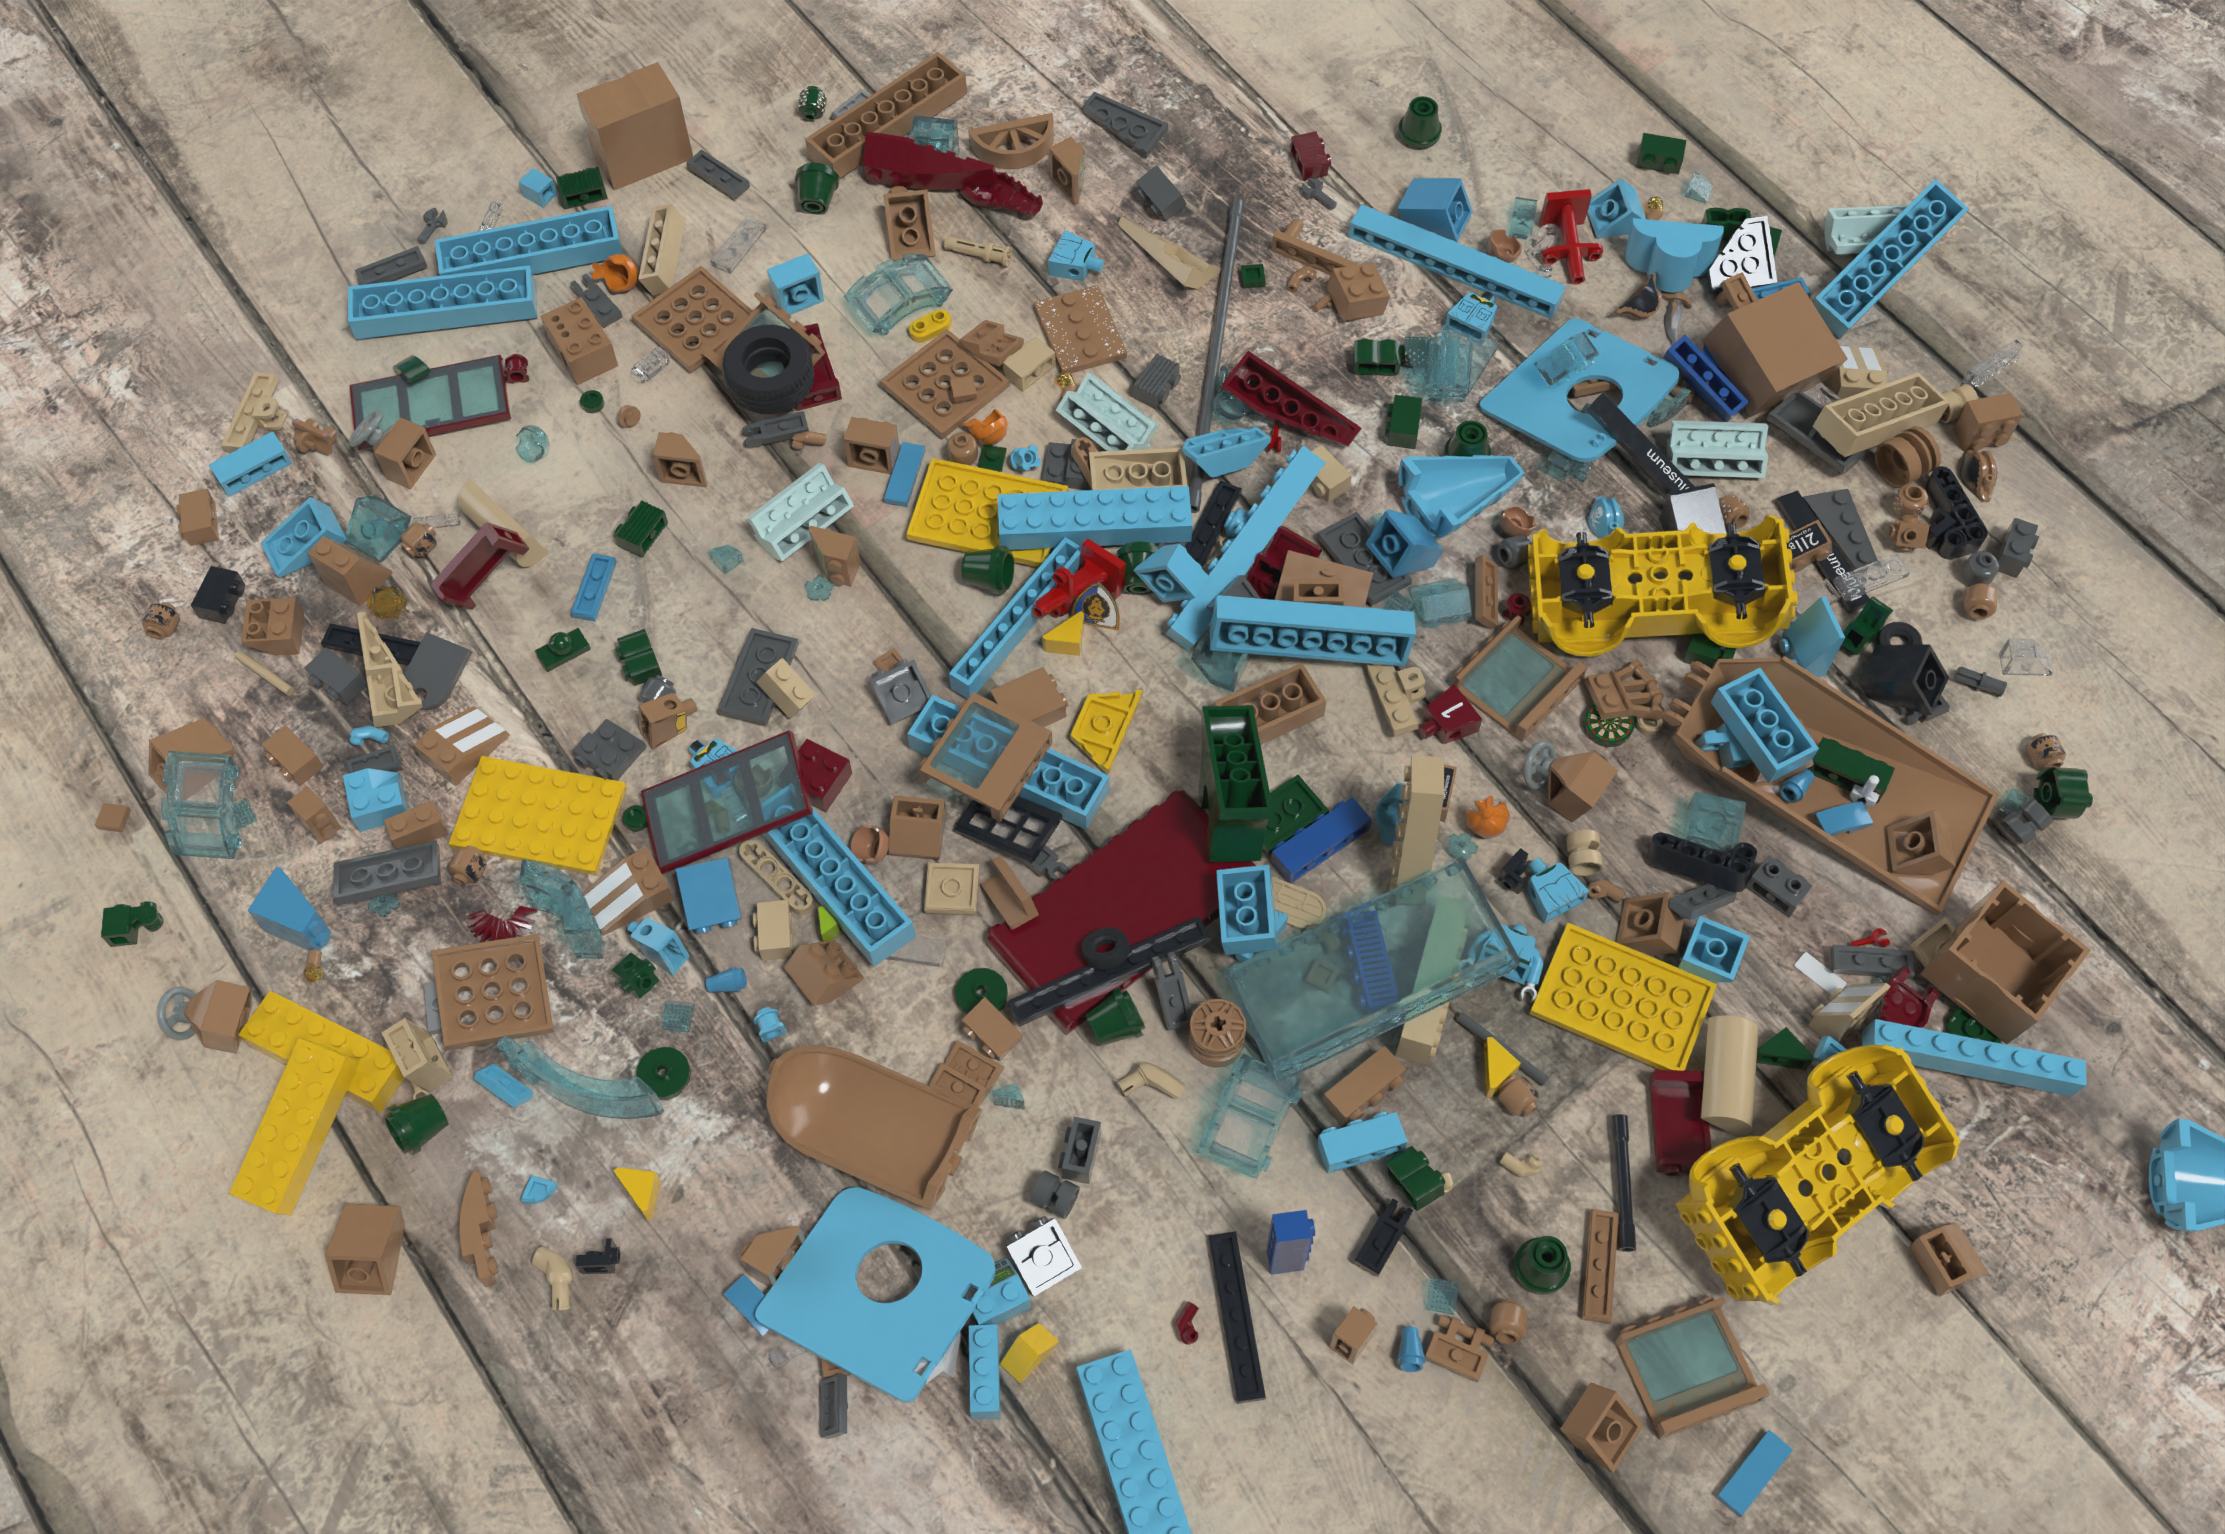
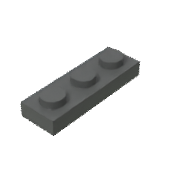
(718, 174)
(392, 267)
(1701, 901)
(1870, 960)

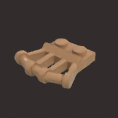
(1612, 698)

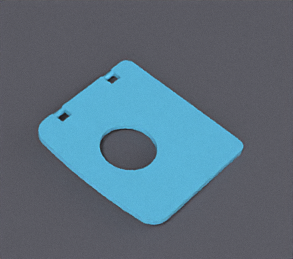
(1543, 411)
(877, 1342)

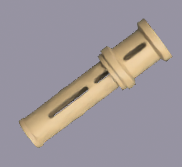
(988, 251)

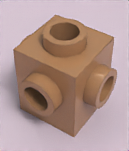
(1909, 532)

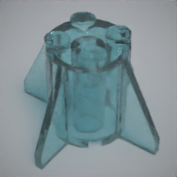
(1448, 364)

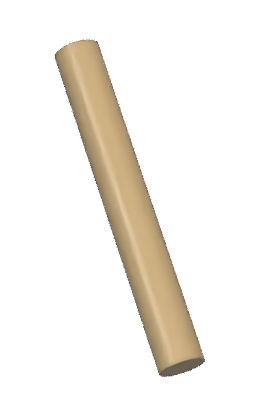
(264, 672)

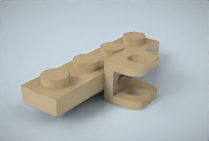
(254, 410)
(1396, 694)

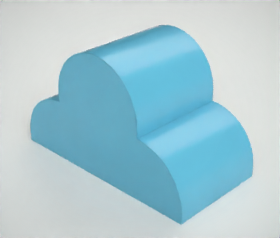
(1672, 251)

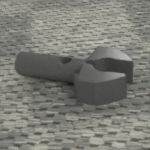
(1315, 191)
(432, 223)

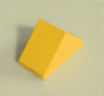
(1066, 637)
(1498, 1066)
(641, 1187)
(1028, 1352)

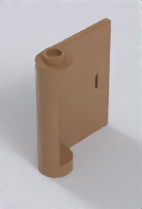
(1305, 567)

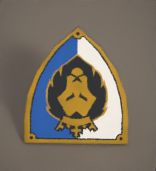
(1098, 607)

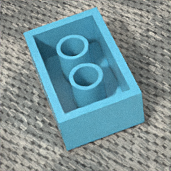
(1247, 910)

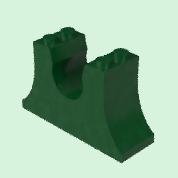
(1233, 784)

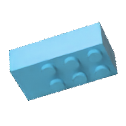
(1764, 725)

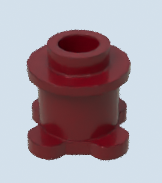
(516, 369)
(1518, 605)

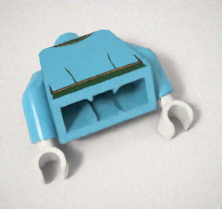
(1529, 957)

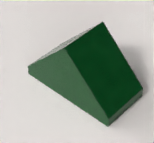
(1784, 1051)

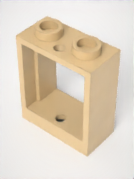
(414, 1054)

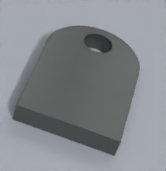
(436, 669)

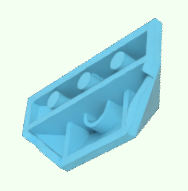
(1226, 449)

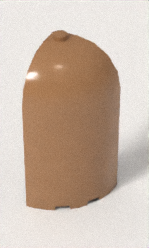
(869, 1121)

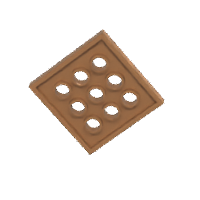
(680, 318)
(928, 383)
(473, 957)

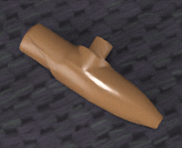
(1323, 302)

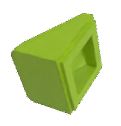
(828, 925)

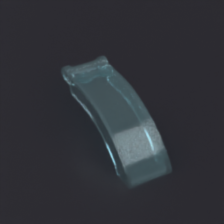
(589, 1095)

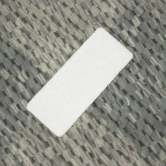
(1819, 973)

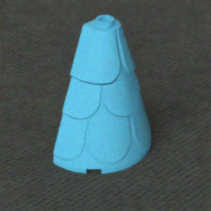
(1454, 488)
(2188, 1177)

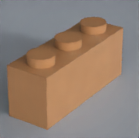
(1364, 1086)

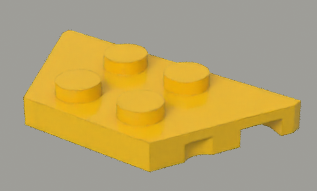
(1104, 725)

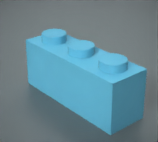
(250, 464)
(1361, 1141)
(984, 1372)

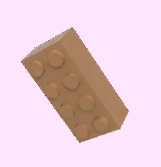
(1281, 702)

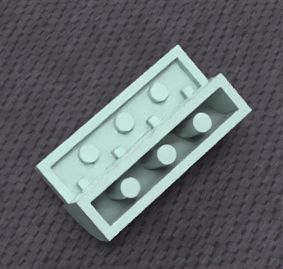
(1856, 227)
(1107, 416)
(1718, 448)
(785, 520)

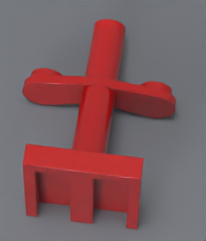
(1566, 211)
(1094, 566)

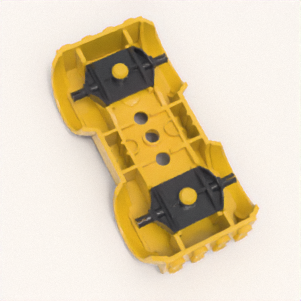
(1735, 595)
(1747, 1192)

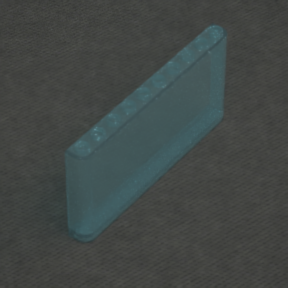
(1371, 969)

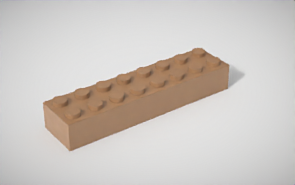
(889, 111)

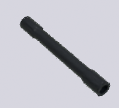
(1626, 1227)

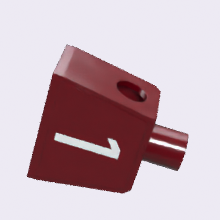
(1450, 717)

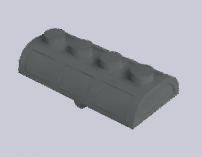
(1797, 417)

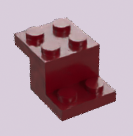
(1270, 562)

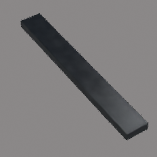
(1092, 980)

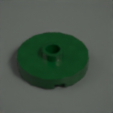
(979, 979)
(673, 1081)

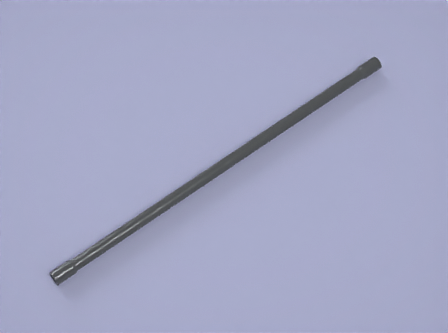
(1235, 216)

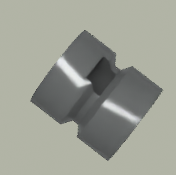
(2036, 816)
(1046, 1189)

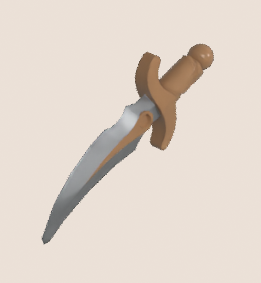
(1674, 312)

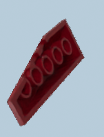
(904, 163)
(1284, 400)

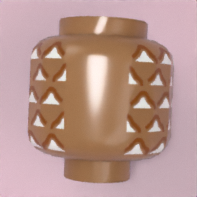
(1910, 500)
(1734, 510)

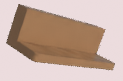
(1009, 895)

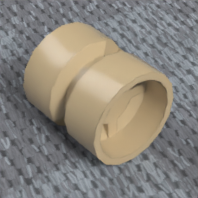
(1958, 398)
(1584, 852)

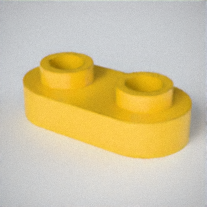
(932, 326)

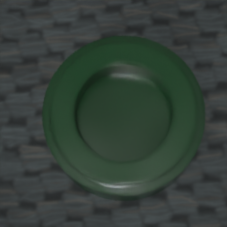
(592, 401)
(635, 818)

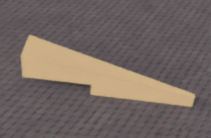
(1183, 265)
(389, 691)

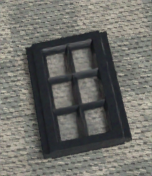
(1019, 834)

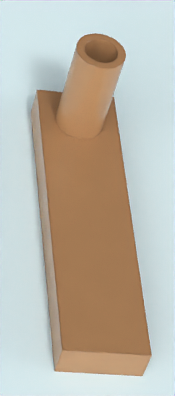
(1306, 253)
(1736, 291)

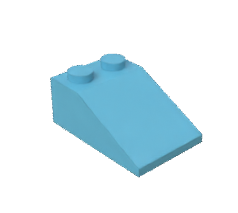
(295, 537)
(1813, 638)

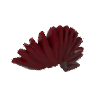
(499, 928)

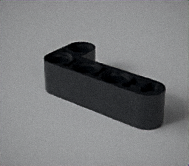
(1969, 529)
(1702, 862)

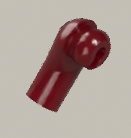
(1185, 1326)

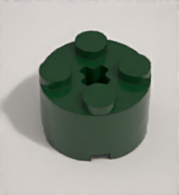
(2063, 792)

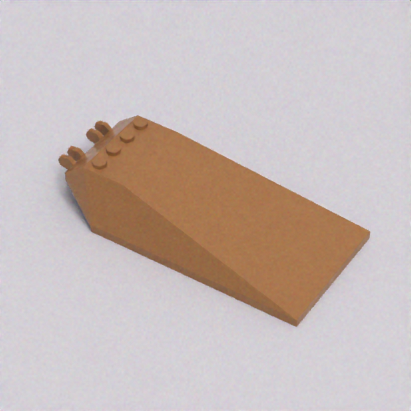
(1917, 786)

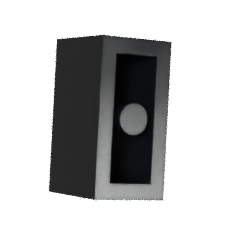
(218, 595)

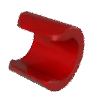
(1275, 440)
(1873, 939)

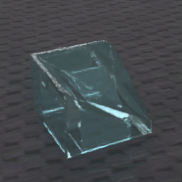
(726, 557)

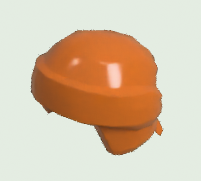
(618, 272)
(989, 430)
(1489, 819)

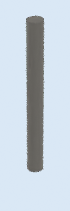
(1482, 1033)

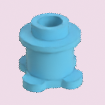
(1024, 458)
(769, 1024)

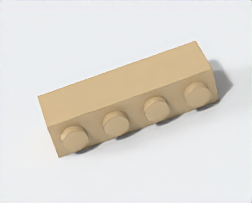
(661, 249)

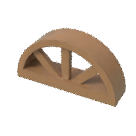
(987, 139)

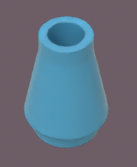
(1794, 788)
(727, 981)
(1411, 1352)

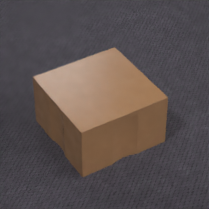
(636, 125)
(1775, 348)
(2005, 962)

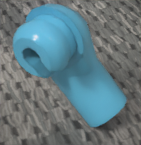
(358, 735)

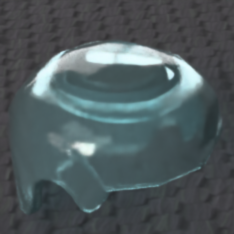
(1228, 408)
(533, 443)

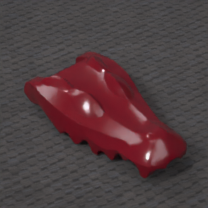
(1004, 195)
(1904, 1004)

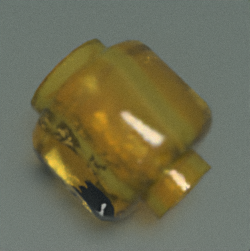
(386, 601)

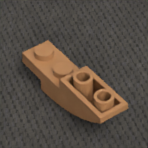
(476, 1221)

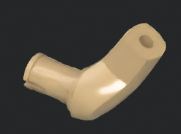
(1153, 1076)
(558, 1275)

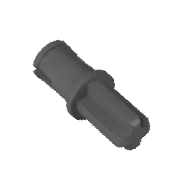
(1980, 681)

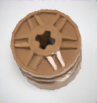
(1907, 456)
(1213, 1046)

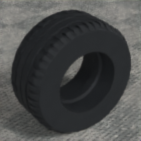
(764, 345)

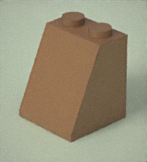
(347, 569)
(194, 737)
(366, 1249)

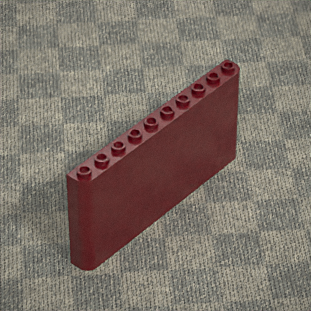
(1136, 883)

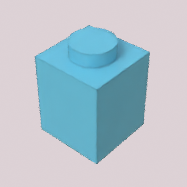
(538, 187)

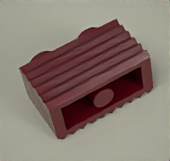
(1310, 155)

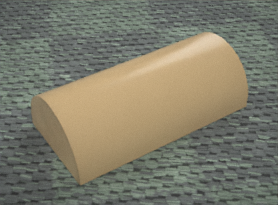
(483, 509)
(1730, 1074)

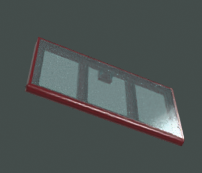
(441, 401)
(726, 802)

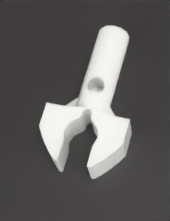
(1866, 791)

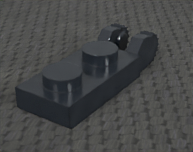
(1382, 1240)

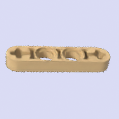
(777, 876)

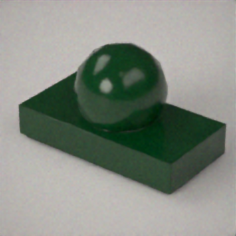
(562, 648)

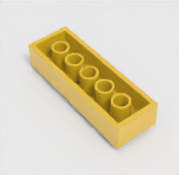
(280, 1023)
(294, 1127)

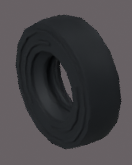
(1899, 629)
(1109, 959)

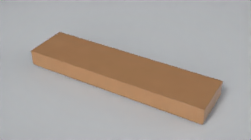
(1600, 1266)

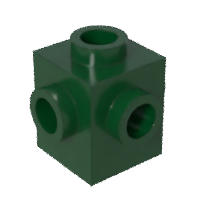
(635, 975)

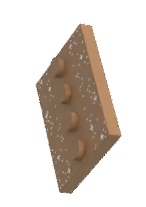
(1080, 330)

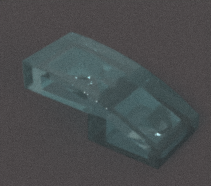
(1523, 217)
(1668, 409)

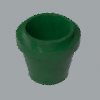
(1421, 123)
(816, 187)
(1468, 440)
(1134, 554)
(989, 569)
(1115, 1019)
(415, 1123)
(1535, 1273)

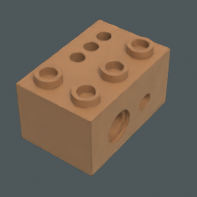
(579, 340)

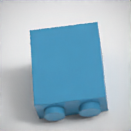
(1436, 206)
(1403, 544)
(709, 895)
(287, 913)

